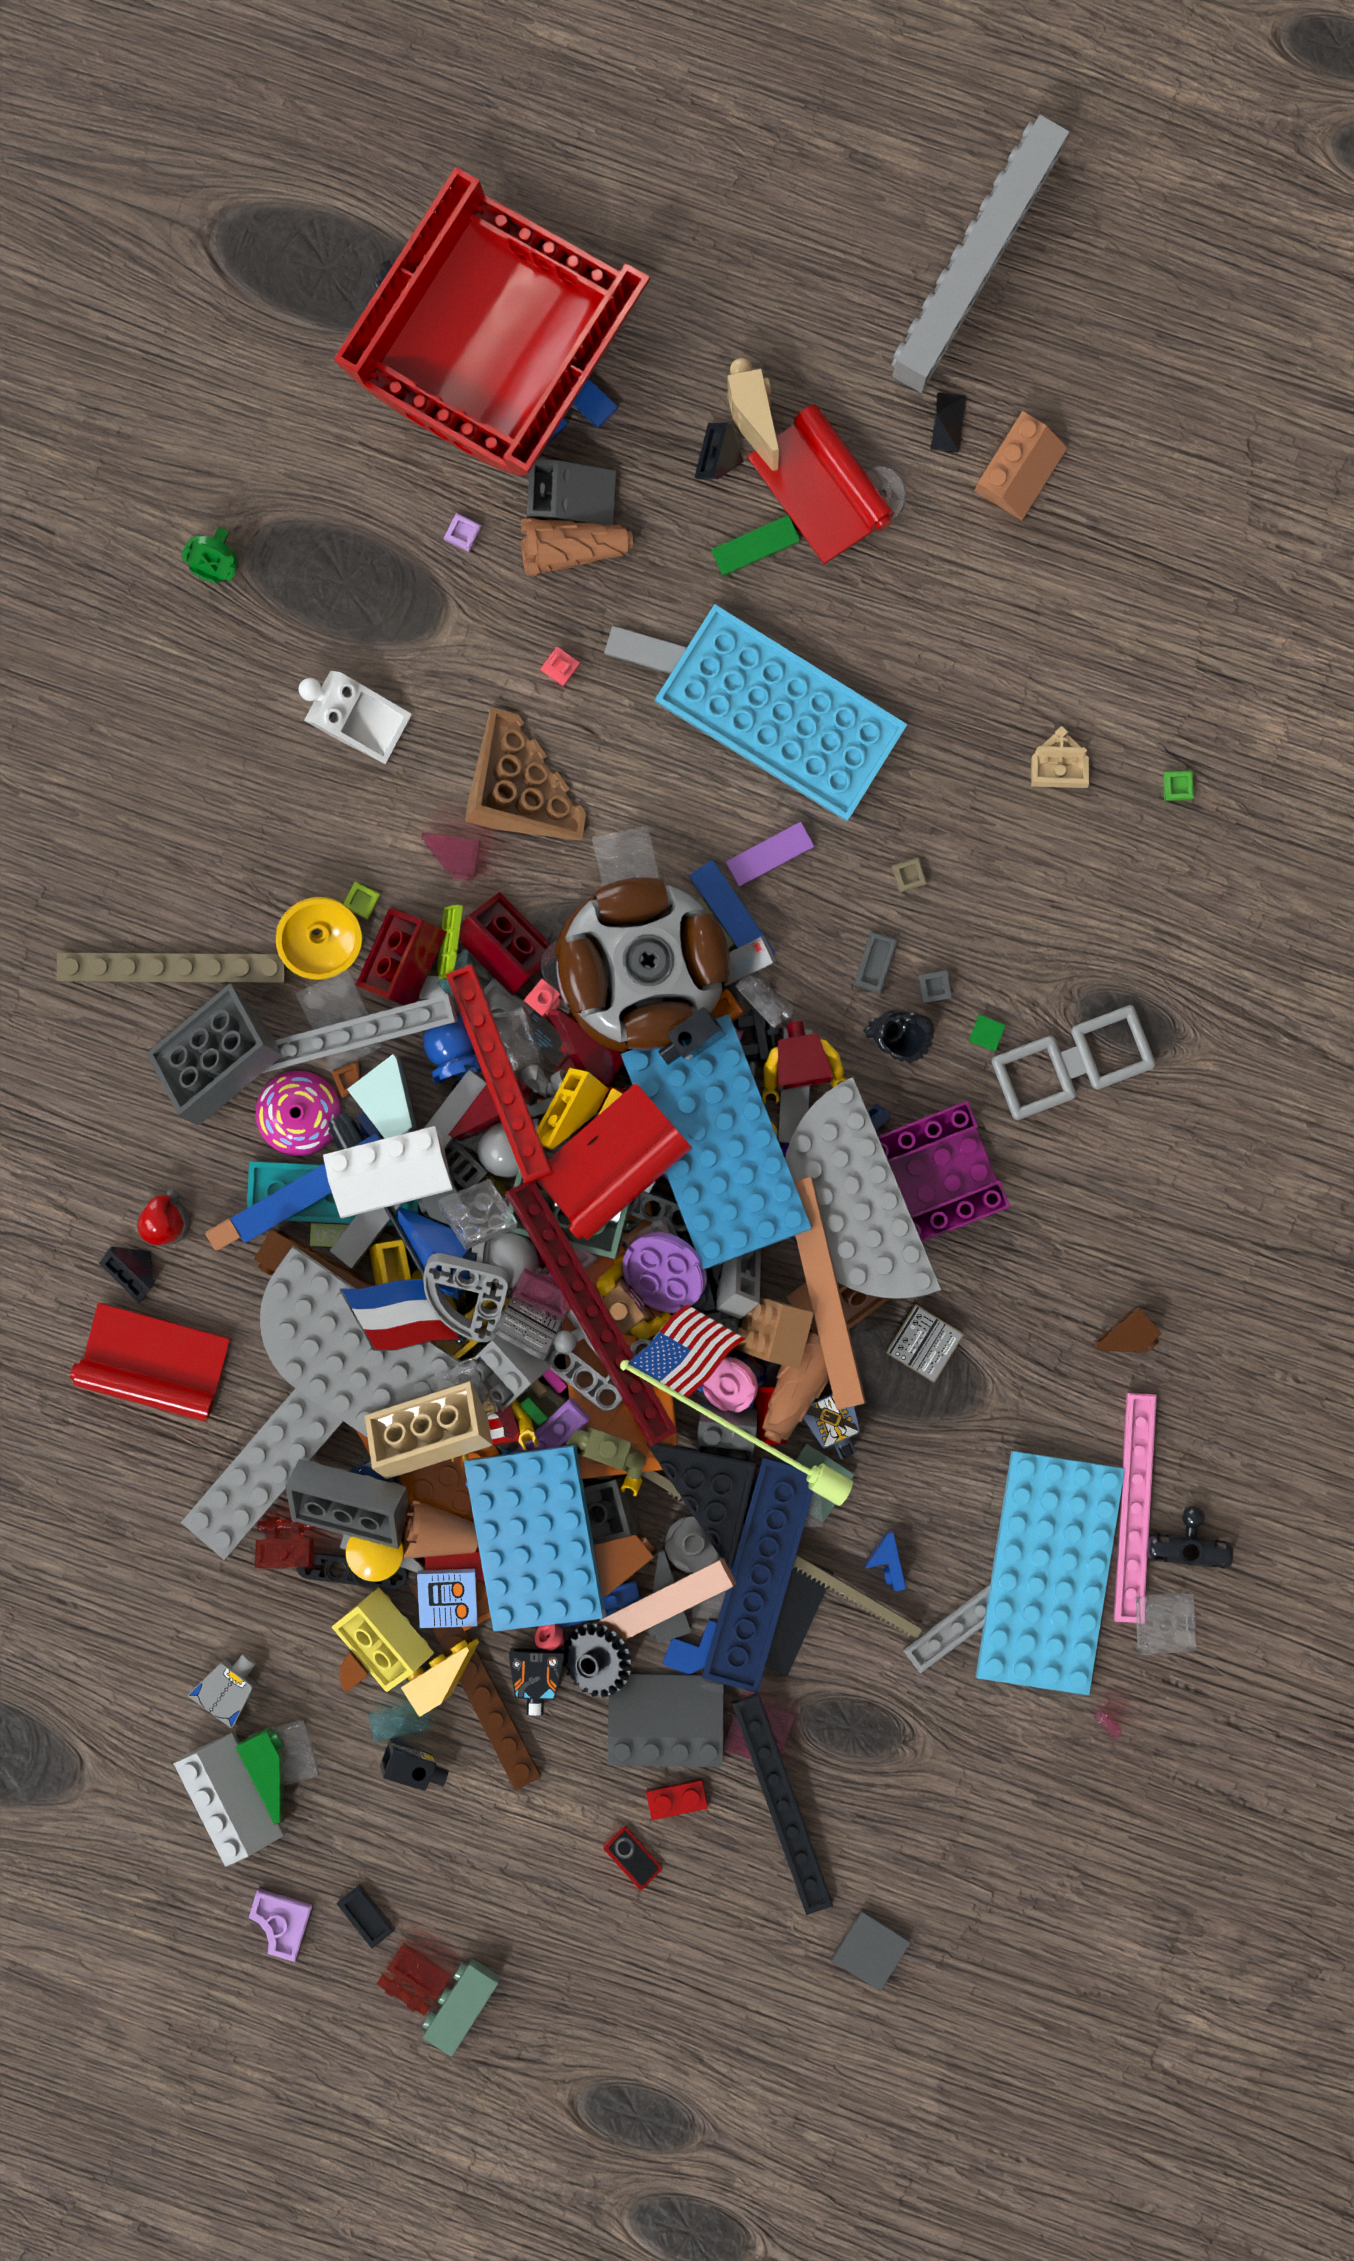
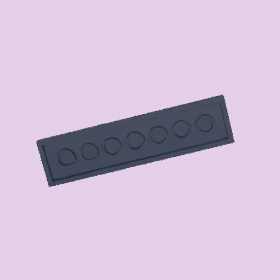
(761, 1575)

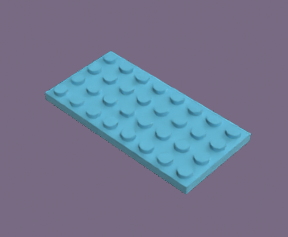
(780, 712)
(1050, 1573)

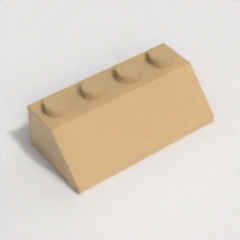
(427, 1430)

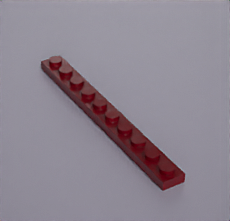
(590, 1311)

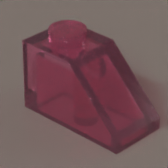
(455, 854)

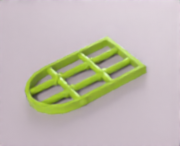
(448, 950)

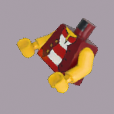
(510, 1426)

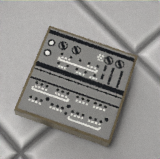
(924, 1343)

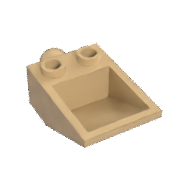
(750, 409)

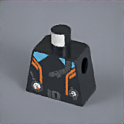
(535, 1676)

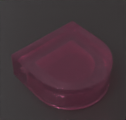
(1107, 1723)

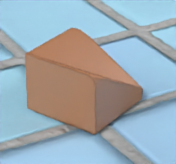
(222, 1234)

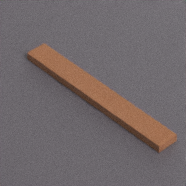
(827, 1303)

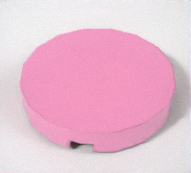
(731, 1386)

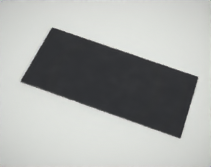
(794, 1620)

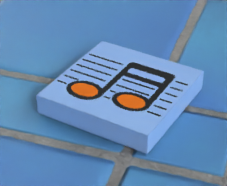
(447, 1598)

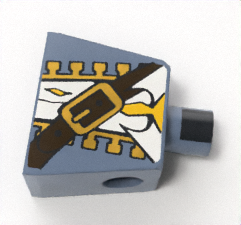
(833, 1425)

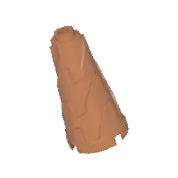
(565, 543)
(796, 1391)

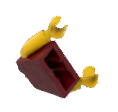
(801, 1062)

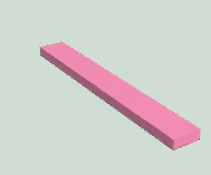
(1134, 1504)

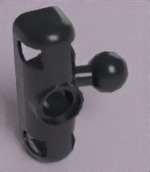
(1206, 1551)

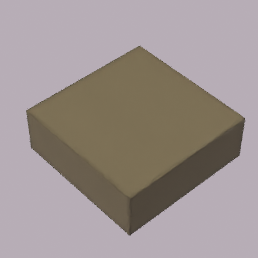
(909, 875)

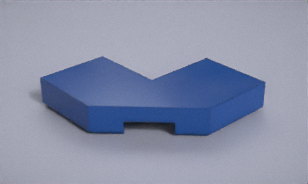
(688, 1656)

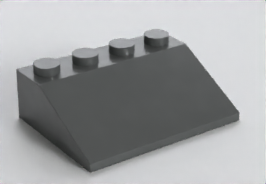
(213, 1055)
(666, 1722)

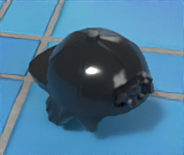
(901, 1034)

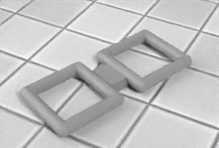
(1073, 1062)

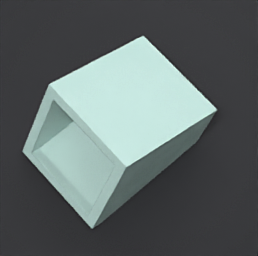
(386, 1098)

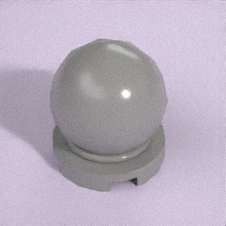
(496, 1151)
(509, 1252)

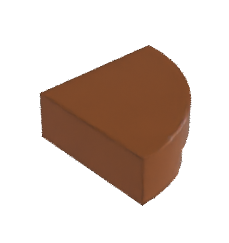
(346, 1077)
(351, 1672)

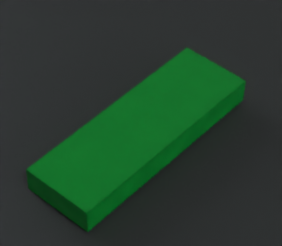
(755, 545)

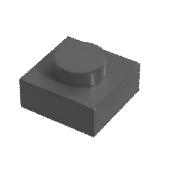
(934, 987)

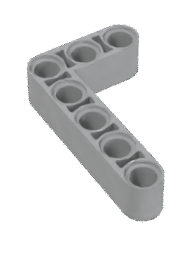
(599, 1382)

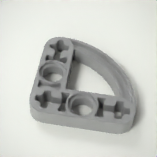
(480, 1284)

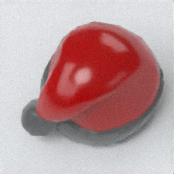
(163, 1220)

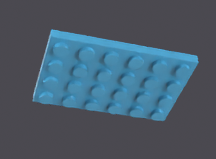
(534, 1538)

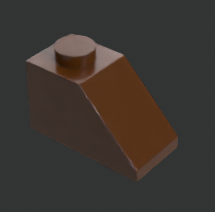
(1130, 1334)

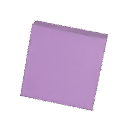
(462, 532)

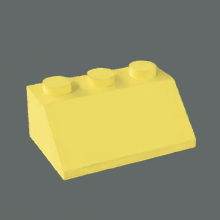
(383, 1639)

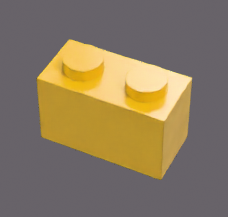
(389, 1262)

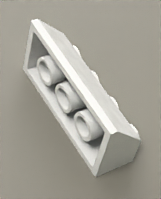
(388, 1172)

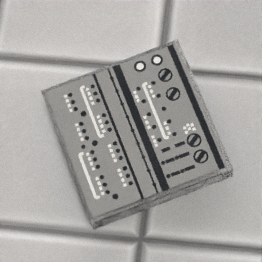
(528, 1327)

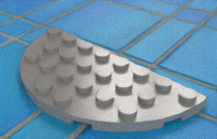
(859, 1199)

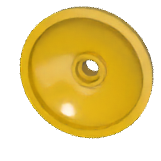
(321, 954)

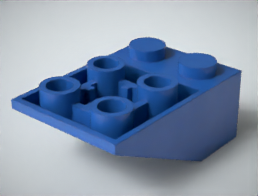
(431, 1238)

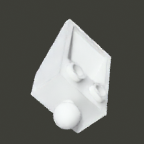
(359, 715)

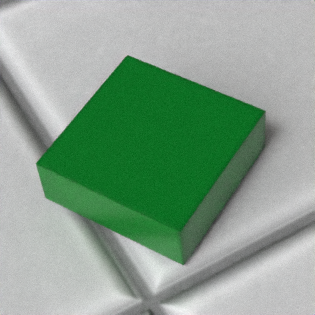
(986, 1033)
(534, 1411)

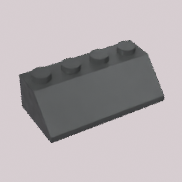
(347, 1503)

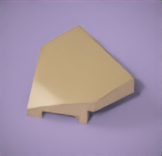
(1060, 763)

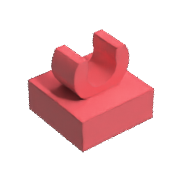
(560, 666)

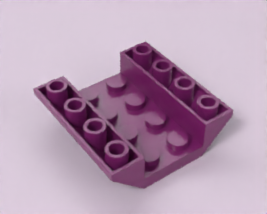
(944, 1171)

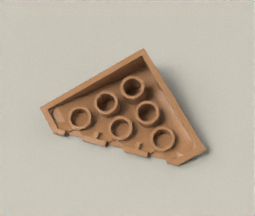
(517, 788)

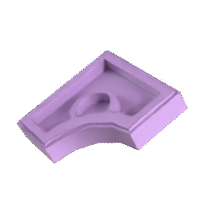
(282, 1920)

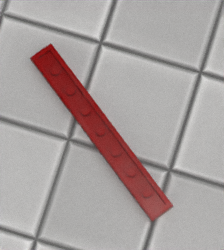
(499, 1074)

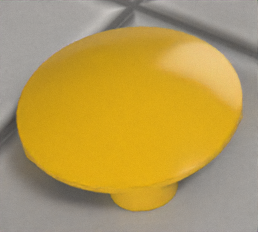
(373, 1560)

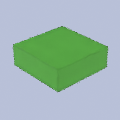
(1178, 785)

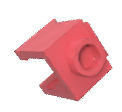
(543, 999)

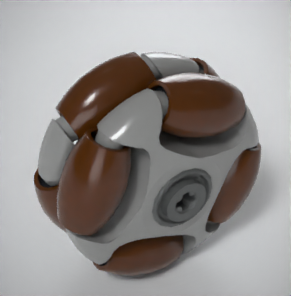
(639, 963)

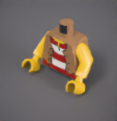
(626, 1306)

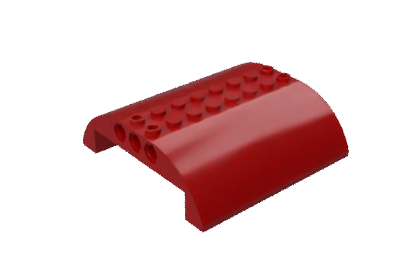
(487, 327)

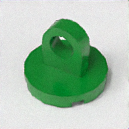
(211, 557)

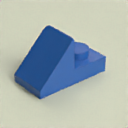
(887, 1553)

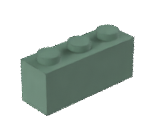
(460, 2006)

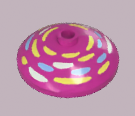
(317, 1106)

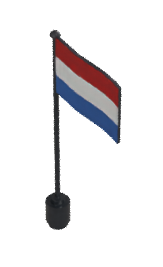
(395, 1312)

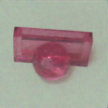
(540, 1292)

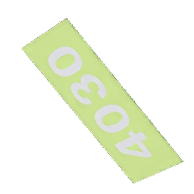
(325, 1234)

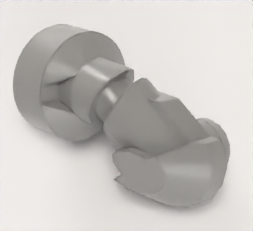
(535, 1078)

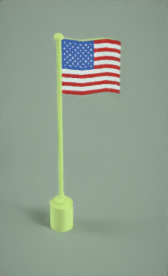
(686, 1356)

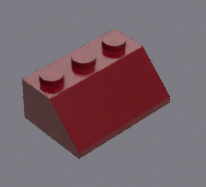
(504, 943)
(401, 958)

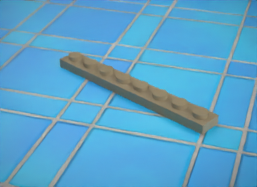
(170, 968)

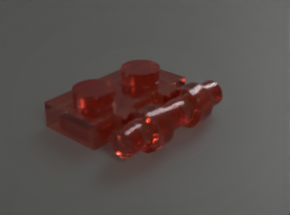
(283, 1553)
(419, 1973)

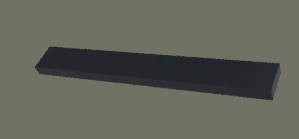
(782, 1803)

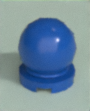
(450, 1050)

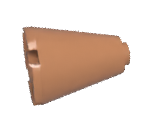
(436, 1533)

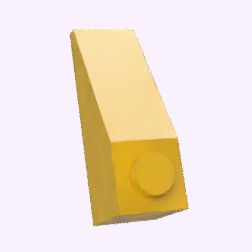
(571, 1107)

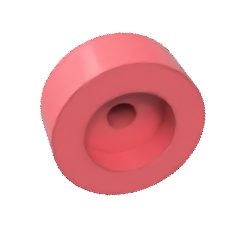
(549, 1637)

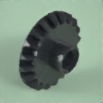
(608, 1653)

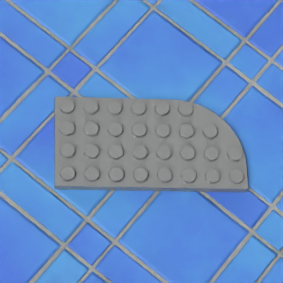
(325, 1352)

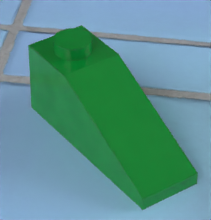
(265, 1764)

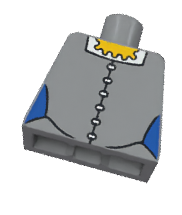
(226, 1690)

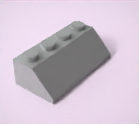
(227, 1800)

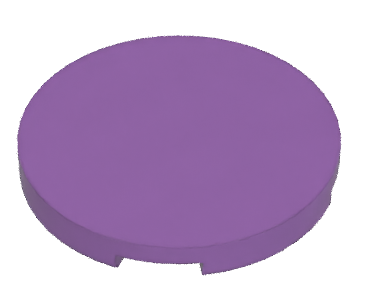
(664, 1271)

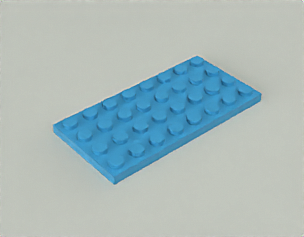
(735, 1178)

